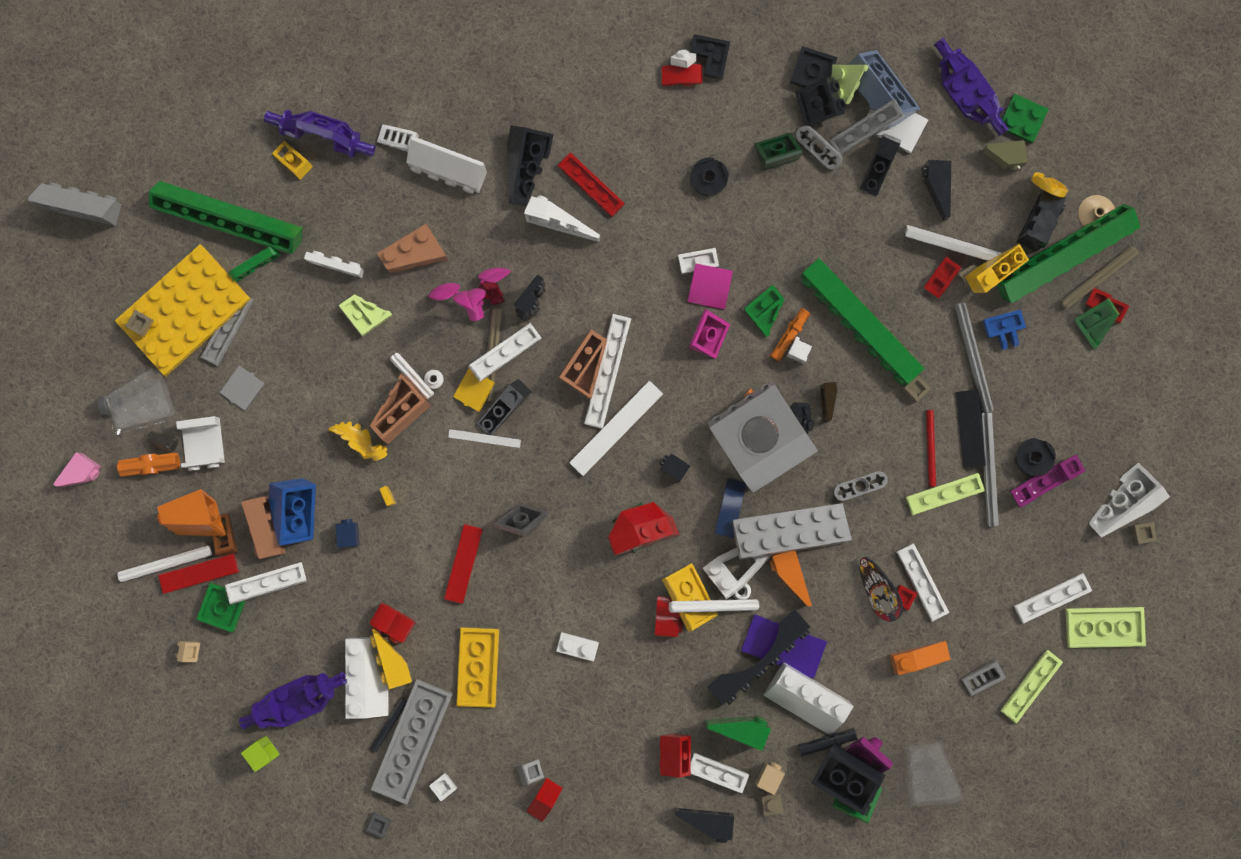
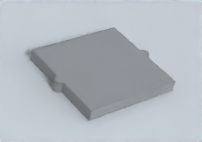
(242, 388)

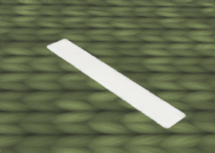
(484, 438)

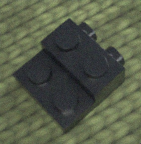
(820, 101)
(527, 303)

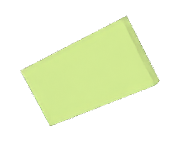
(1105, 627)

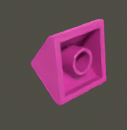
(709, 334)

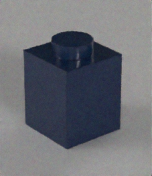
(347, 533)

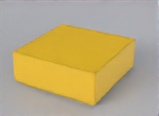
(387, 496)

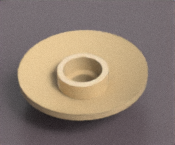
(1088, 207)

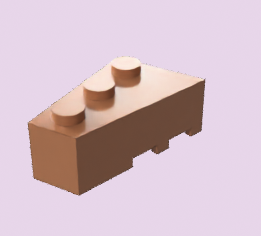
(412, 251)
(584, 364)
(399, 411)
(262, 528)

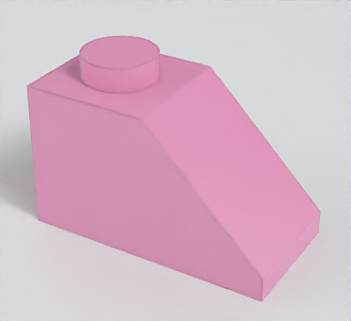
(78, 471)

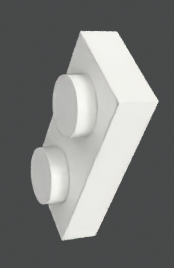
(704, 257)
(577, 646)

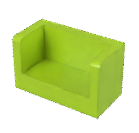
(260, 753)

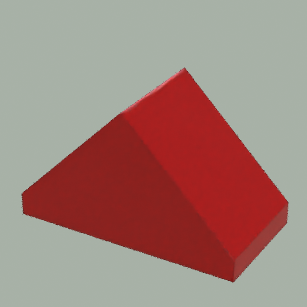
(544, 799)

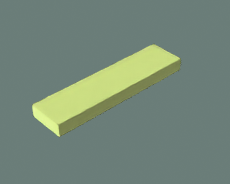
(945, 494)
(1031, 686)

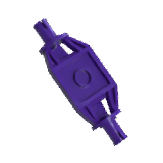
(969, 88)
(328, 128)
(293, 701)

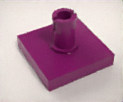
(870, 753)

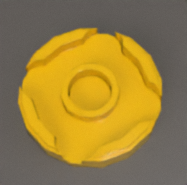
(1049, 184)

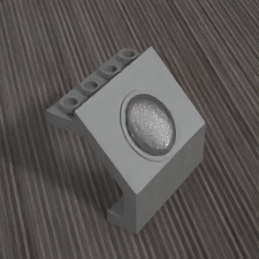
(762, 436)

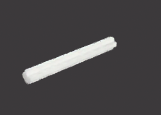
(164, 563)
(713, 605)

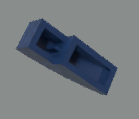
(730, 507)

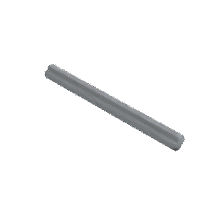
(974, 358)
(989, 471)

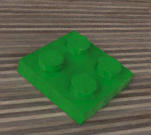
(1024, 118)
(217, 610)

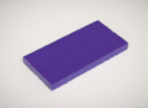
(803, 657)

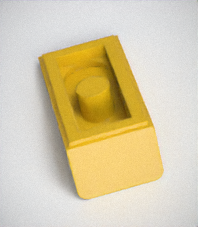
(293, 160)

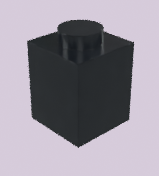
(674, 467)

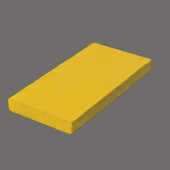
(477, 667)

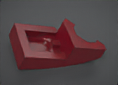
(493, 292)

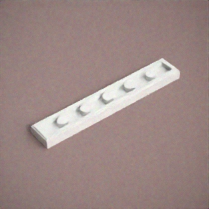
(950, 243)
(607, 371)
(616, 428)

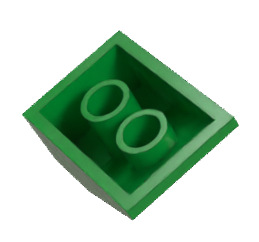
(742, 729)

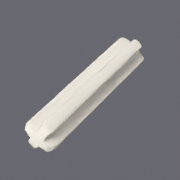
(412, 376)

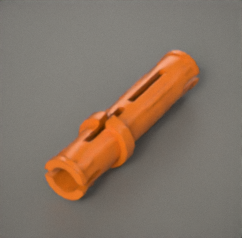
(794, 328)

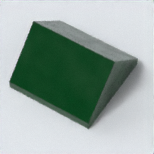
(778, 151)

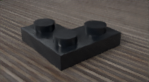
(716, 52)

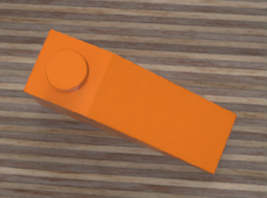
(789, 571)
(919, 657)

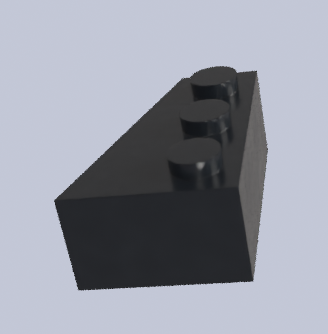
(1041, 221)

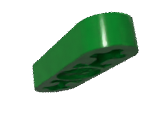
(249, 266)

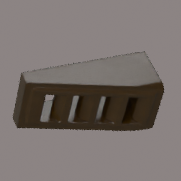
(828, 395)

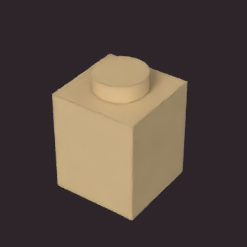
(770, 777)

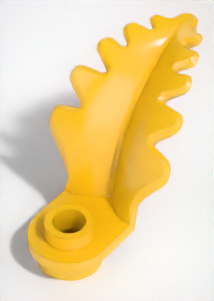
(359, 440)

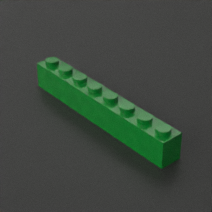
(225, 217)
(1069, 252)
(862, 322)

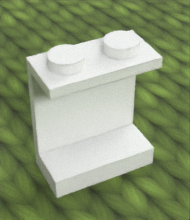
(202, 443)

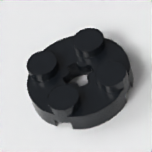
(707, 187)
(803, 415)
(1033, 468)

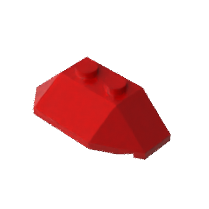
(640, 528)

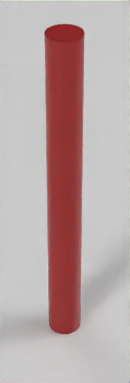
(931, 448)

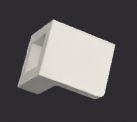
(799, 351)

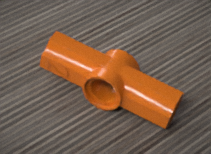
(148, 464)

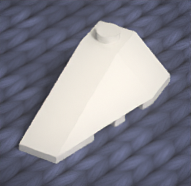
(1134, 498)

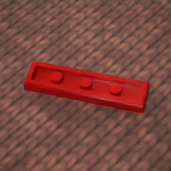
(591, 184)
(463, 563)
(198, 573)

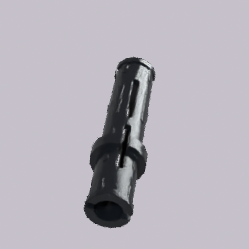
(827, 742)

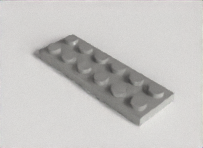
(791, 531)
(412, 741)

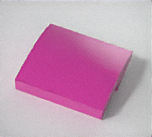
(710, 286)

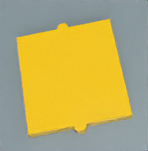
(472, 391)

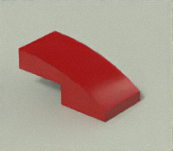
(679, 75)
(942, 277)
(1098, 296)

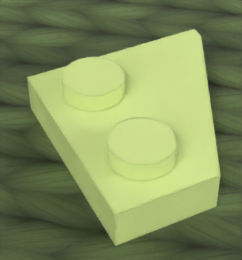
(848, 79)
(363, 314)

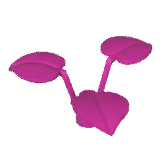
(471, 298)

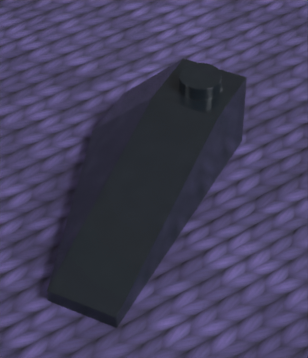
(525, 152)

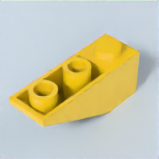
(996, 269)
(394, 665)

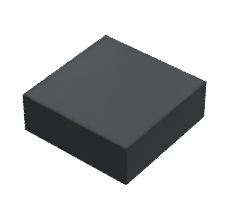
(378, 825)

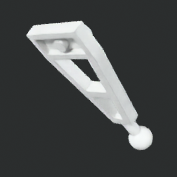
(724, 579)

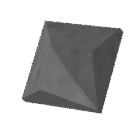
(521, 520)

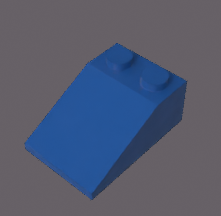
(292, 510)

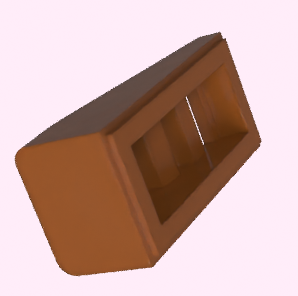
(232, 548)

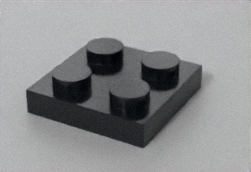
(812, 67)

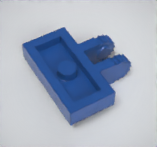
(1005, 324)

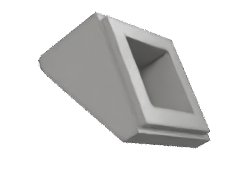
(530, 772)

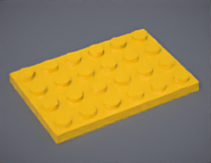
(185, 309)

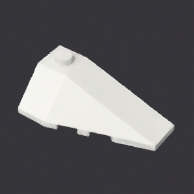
(546, 214)

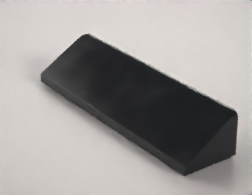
(970, 428)

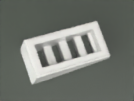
(402, 146)

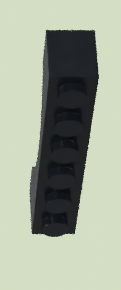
(790, 630)

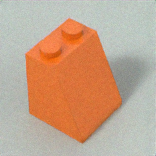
(192, 515)

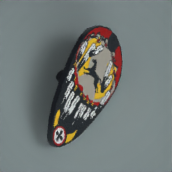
(880, 591)

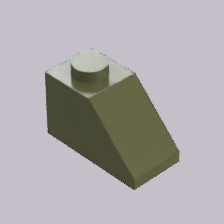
(1007, 154)

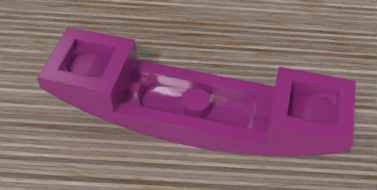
(1037, 486)

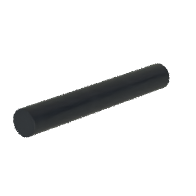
(388, 725)

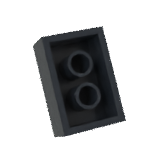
(848, 779)

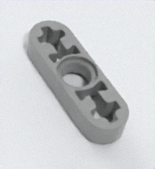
(833, 152)
(872, 476)

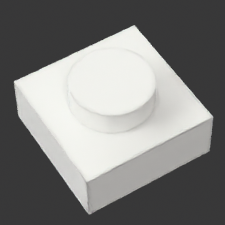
(683, 58)
(443, 786)

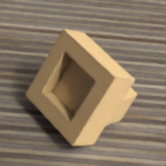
(188, 651)

